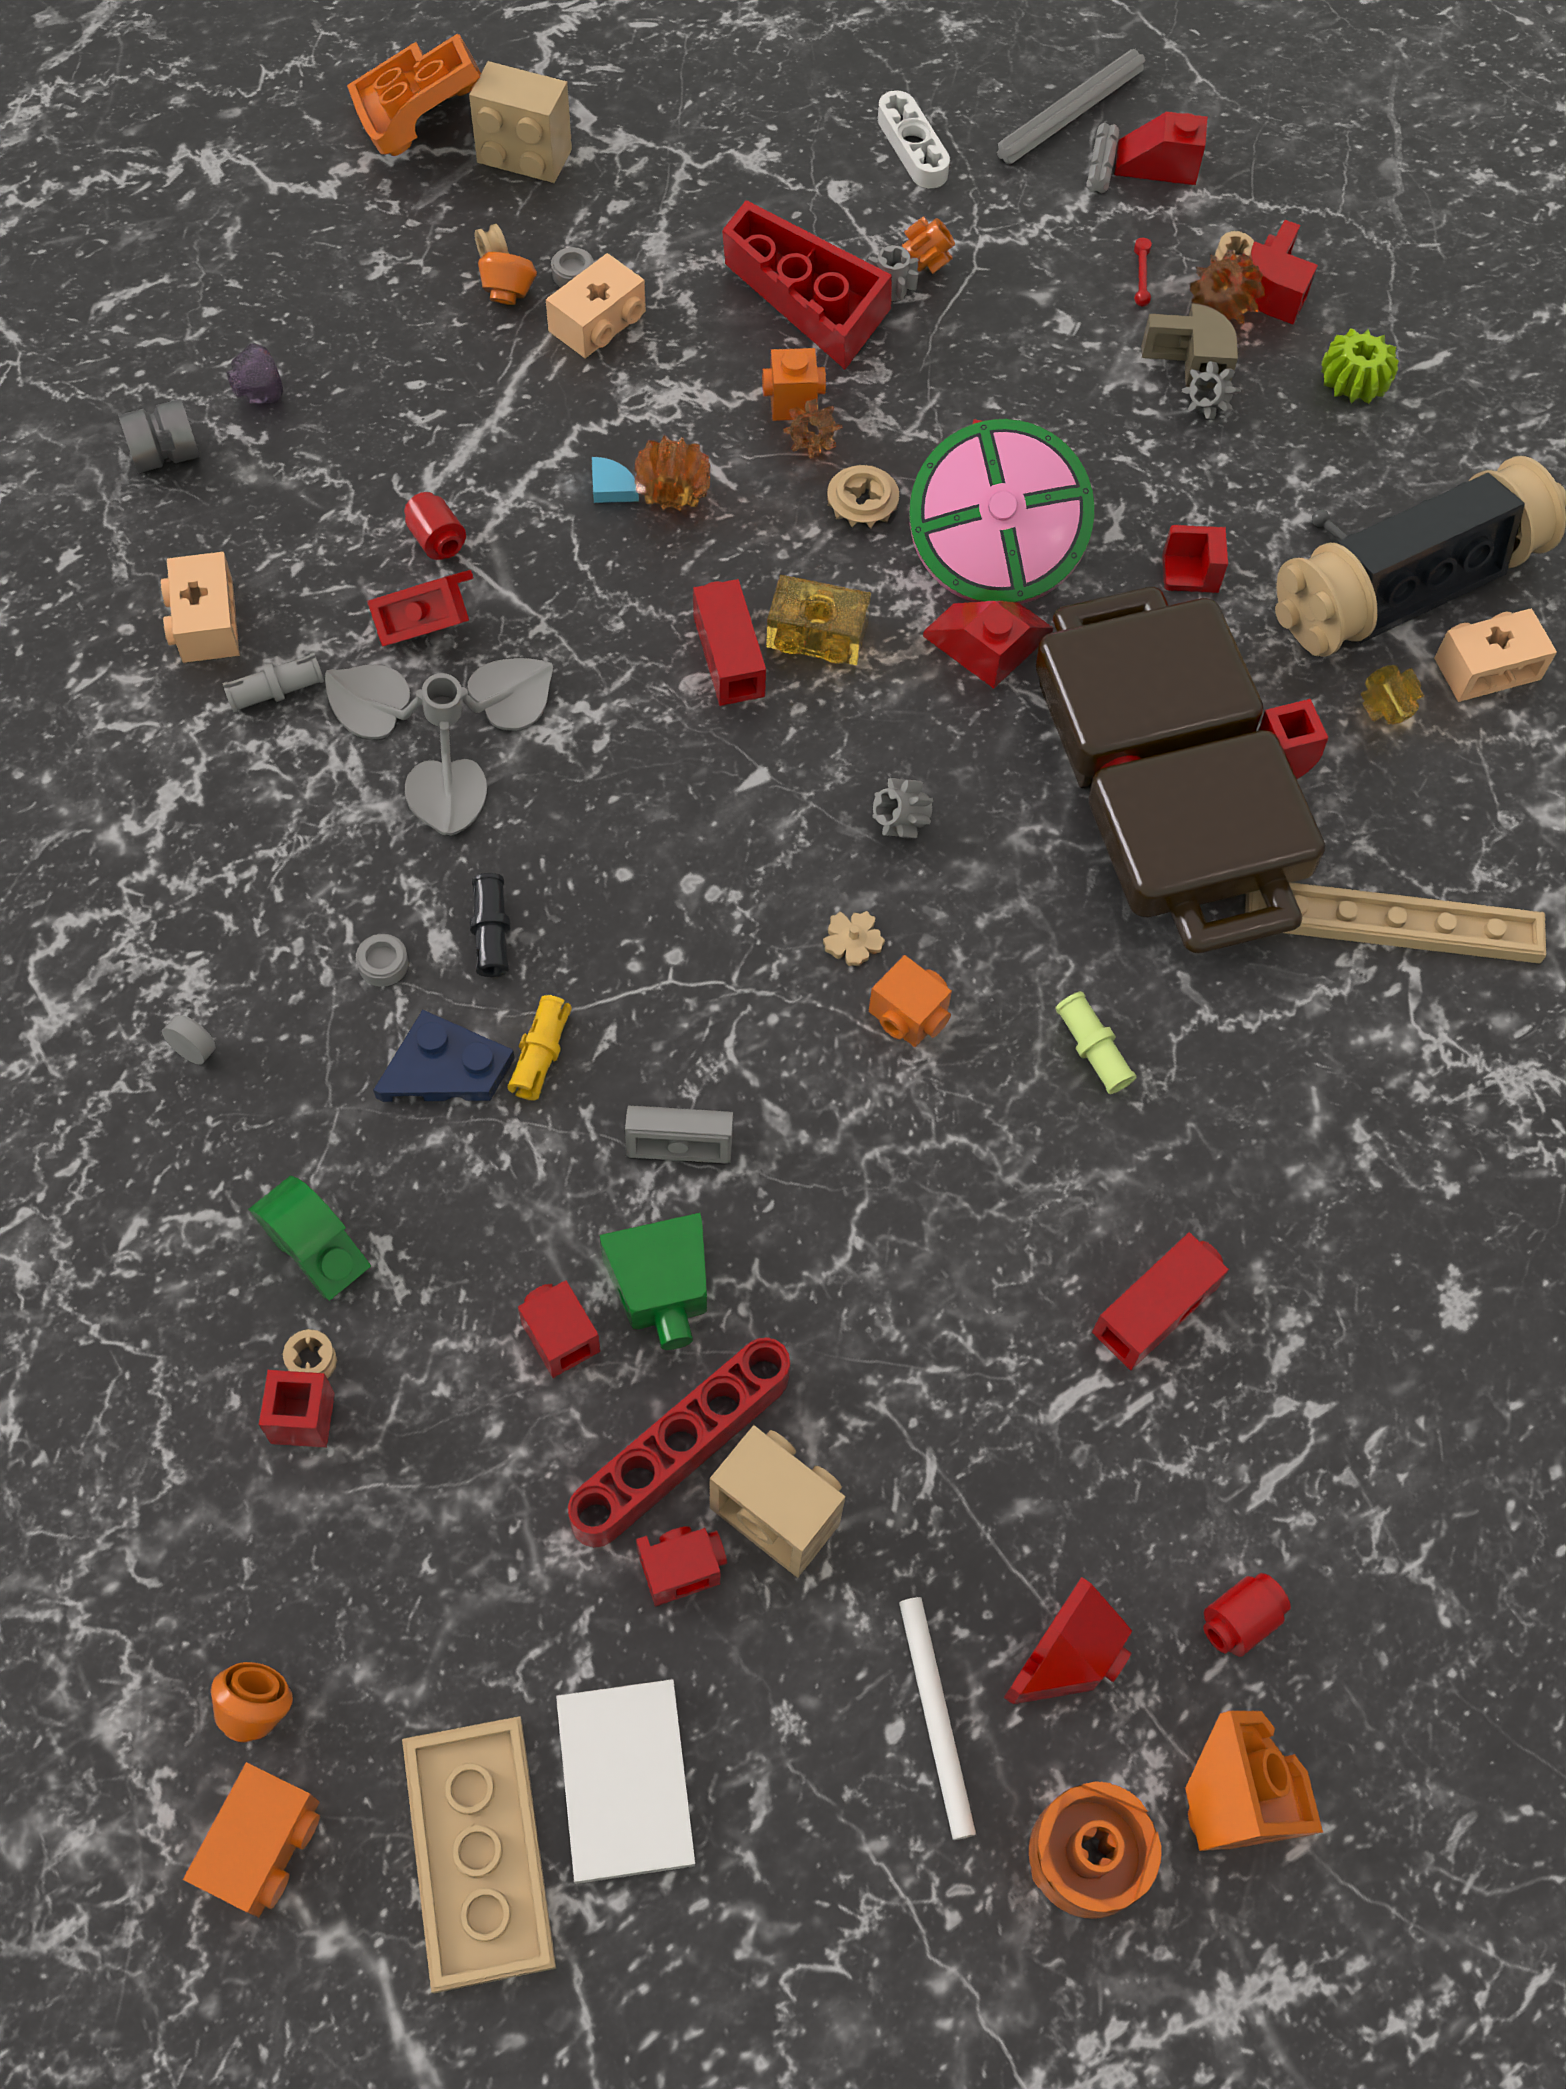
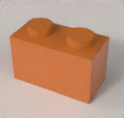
(254, 1841)

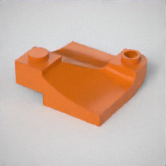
(407, 86)

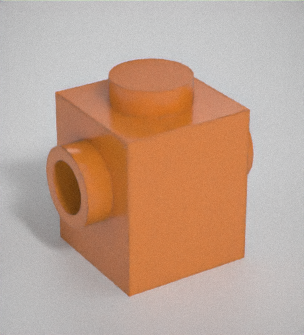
(792, 380)
(911, 1002)

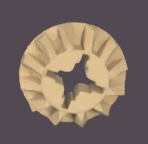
(851, 483)

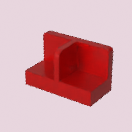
(420, 609)

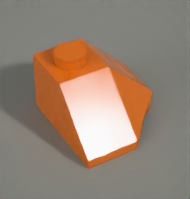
(1247, 1788)

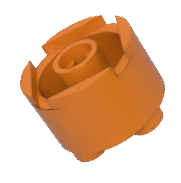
(1124, 1836)

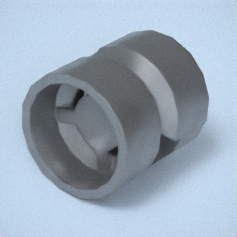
(142, 440)

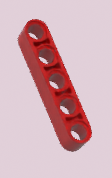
(671, 1466)

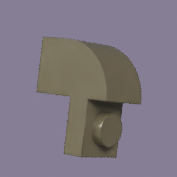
(1193, 339)

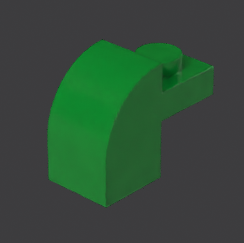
(311, 1235)

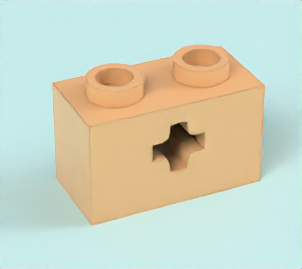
(596, 305)
(201, 607)
(1494, 654)

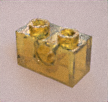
(818, 620)

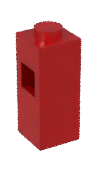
(729, 642)
(1160, 1300)

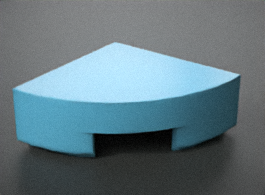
(612, 482)

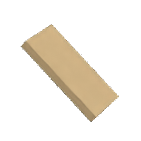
(477, 1855)

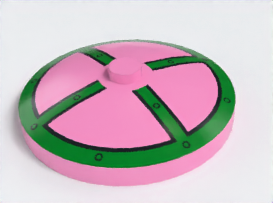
(1001, 512)

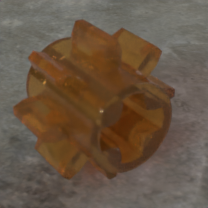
(817, 417)

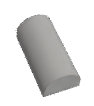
(678, 1134)

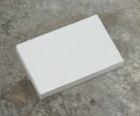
(624, 1781)

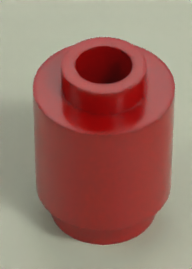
(434, 526)
(1246, 1614)

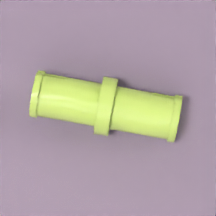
(1095, 1042)

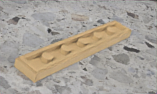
(1416, 922)

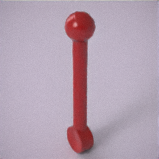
(1142, 248)

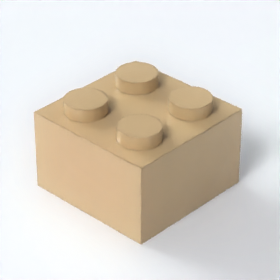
(521, 121)
(777, 1499)

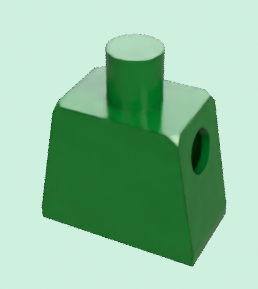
(659, 1275)

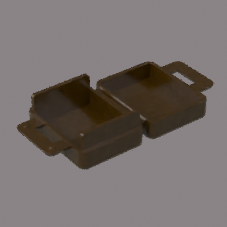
(1211, 797)

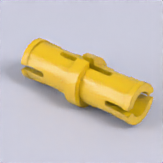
(539, 1047)

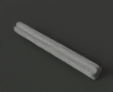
(1070, 106)

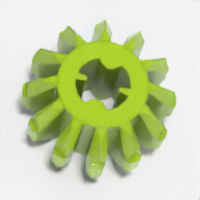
(1359, 366)

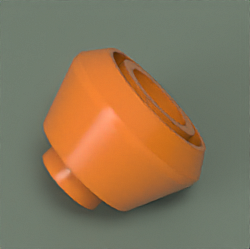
(506, 276)
(249, 1700)

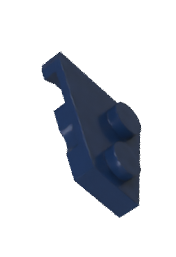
(444, 1063)

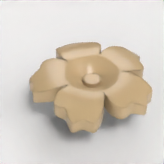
(853, 938)

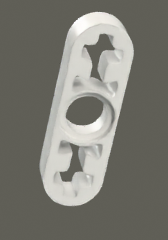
(912, 154)

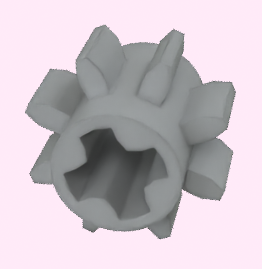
(904, 272)
(1199, 391)
(902, 808)

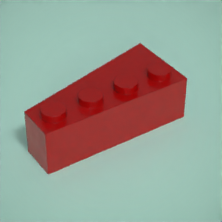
(808, 280)

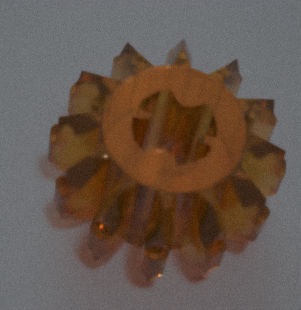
(1232, 273)
(672, 473)

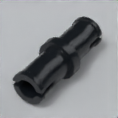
(490, 925)

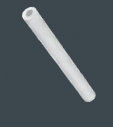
(937, 1719)

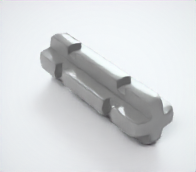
(1103, 158)

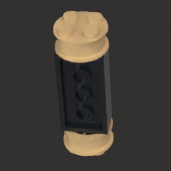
(1421, 557)

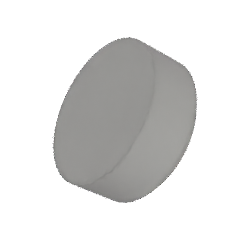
(568, 264)
(382, 960)
(189, 1039)

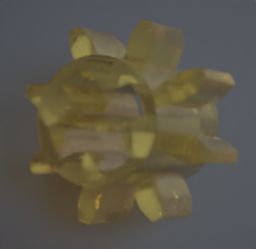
(1392, 694)

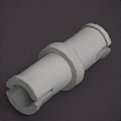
(273, 682)

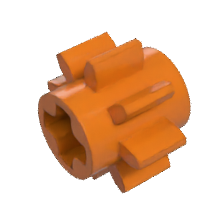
(929, 244)

